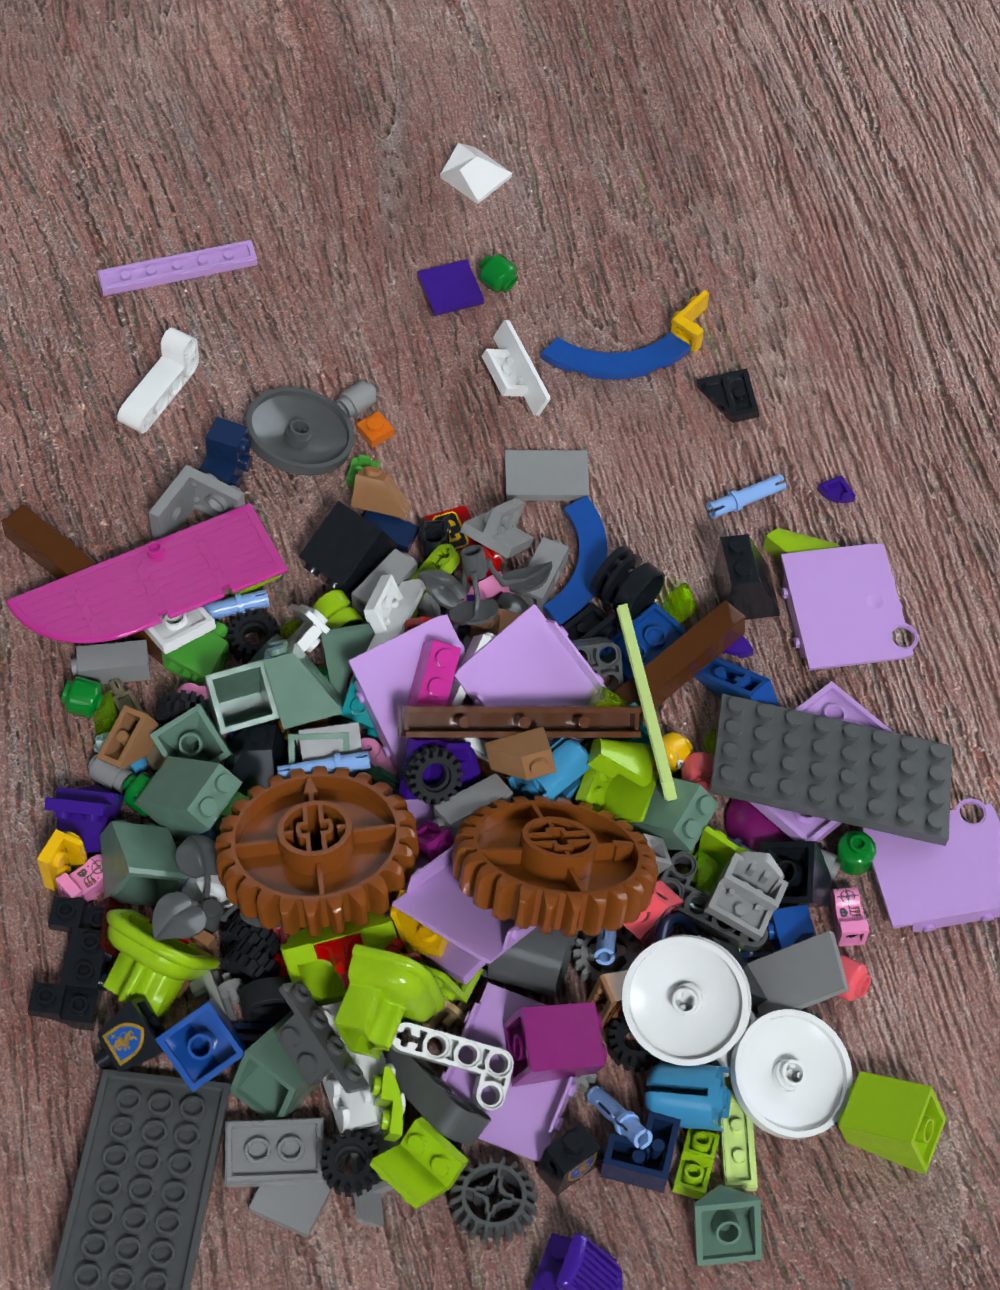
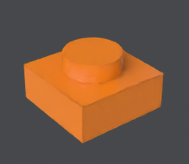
(375, 429)

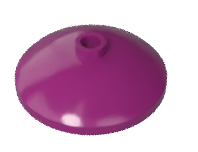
(751, 826)

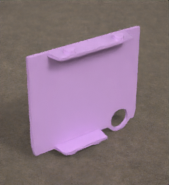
(844, 606)
(529, 666)
(386, 678)
(938, 883)
(442, 907)
(529, 1112)

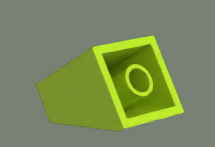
(893, 1120)

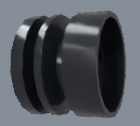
(624, 580)

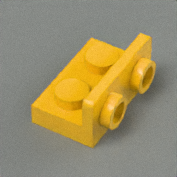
(59, 855)

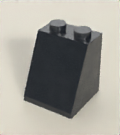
(346, 549)
(744, 578)

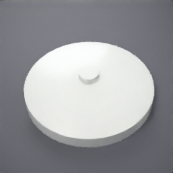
(686, 1000)
(791, 1074)

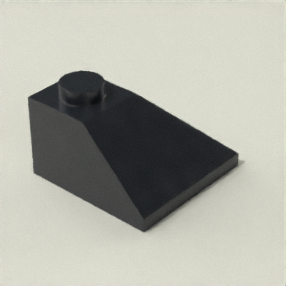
(255, 755)
(803, 870)

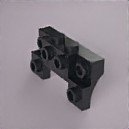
(84, 970)

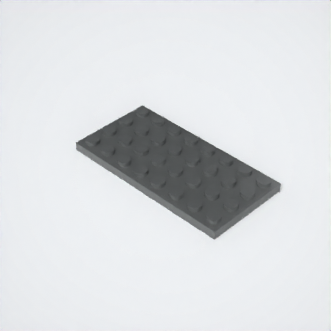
(832, 769)
(142, 1184)

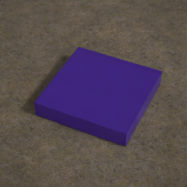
(450, 287)

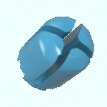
(570, 764)
(689, 1094)

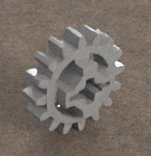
(585, 950)

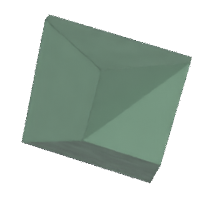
(191, 737)
(727, 1227)

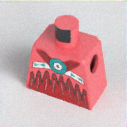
(646, 925)

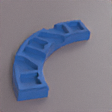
(616, 365)
(592, 553)

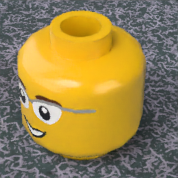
(677, 749)

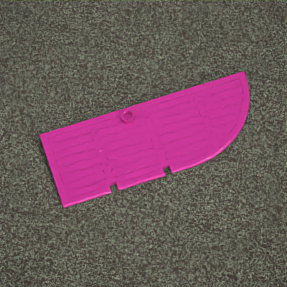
(153, 580)

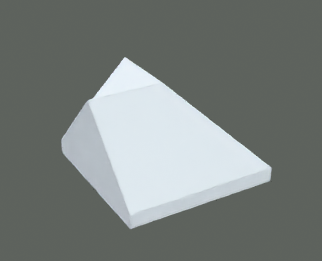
(474, 173)

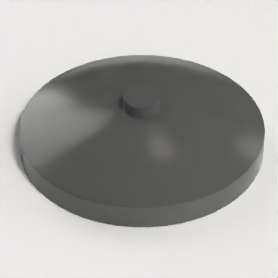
(299, 431)

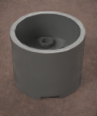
(535, 963)

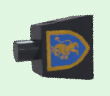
(130, 1037)
(574, 1157)

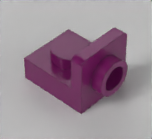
(434, 839)

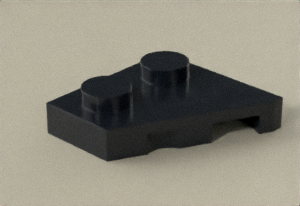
(731, 394)

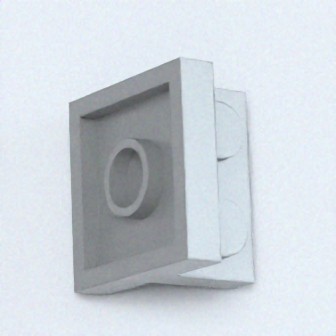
(498, 529)

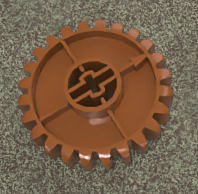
(271, 862)
(554, 865)

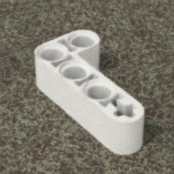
(162, 382)
(449, 1057)

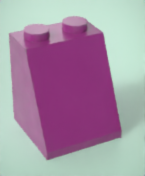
(554, 1042)

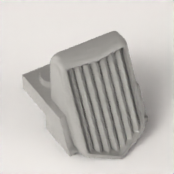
(747, 893)

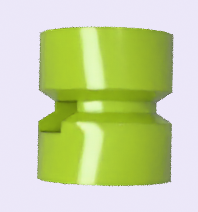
(338, 610)

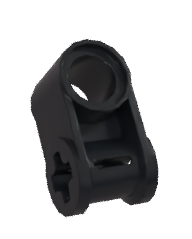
(433, 535)

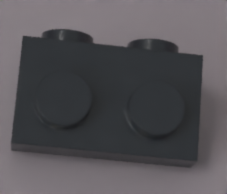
(591, 623)

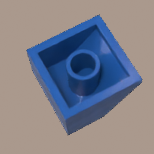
(202, 1044)

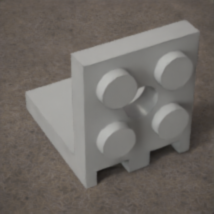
(191, 492)

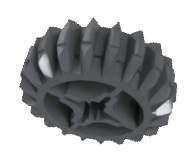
(506, 1203)

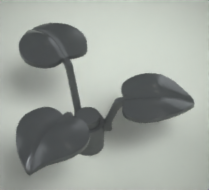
(475, 567)
(450, 592)
(175, 913)

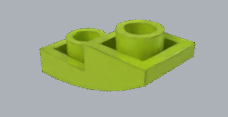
(388, 1095)
(696, 1163)

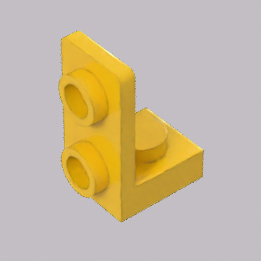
(683, 322)
(415, 935)

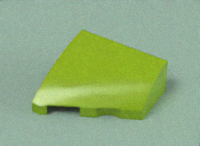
(785, 541)
(624, 758)

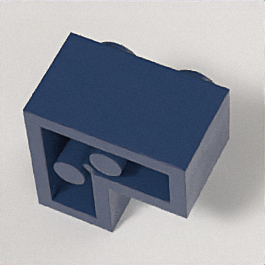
(227, 452)
(645, 1166)

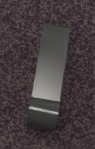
(603, 666)
(705, 922)
(436, 1100)

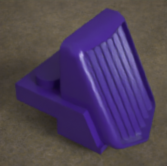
(433, 773)
(85, 812)
(576, 1265)

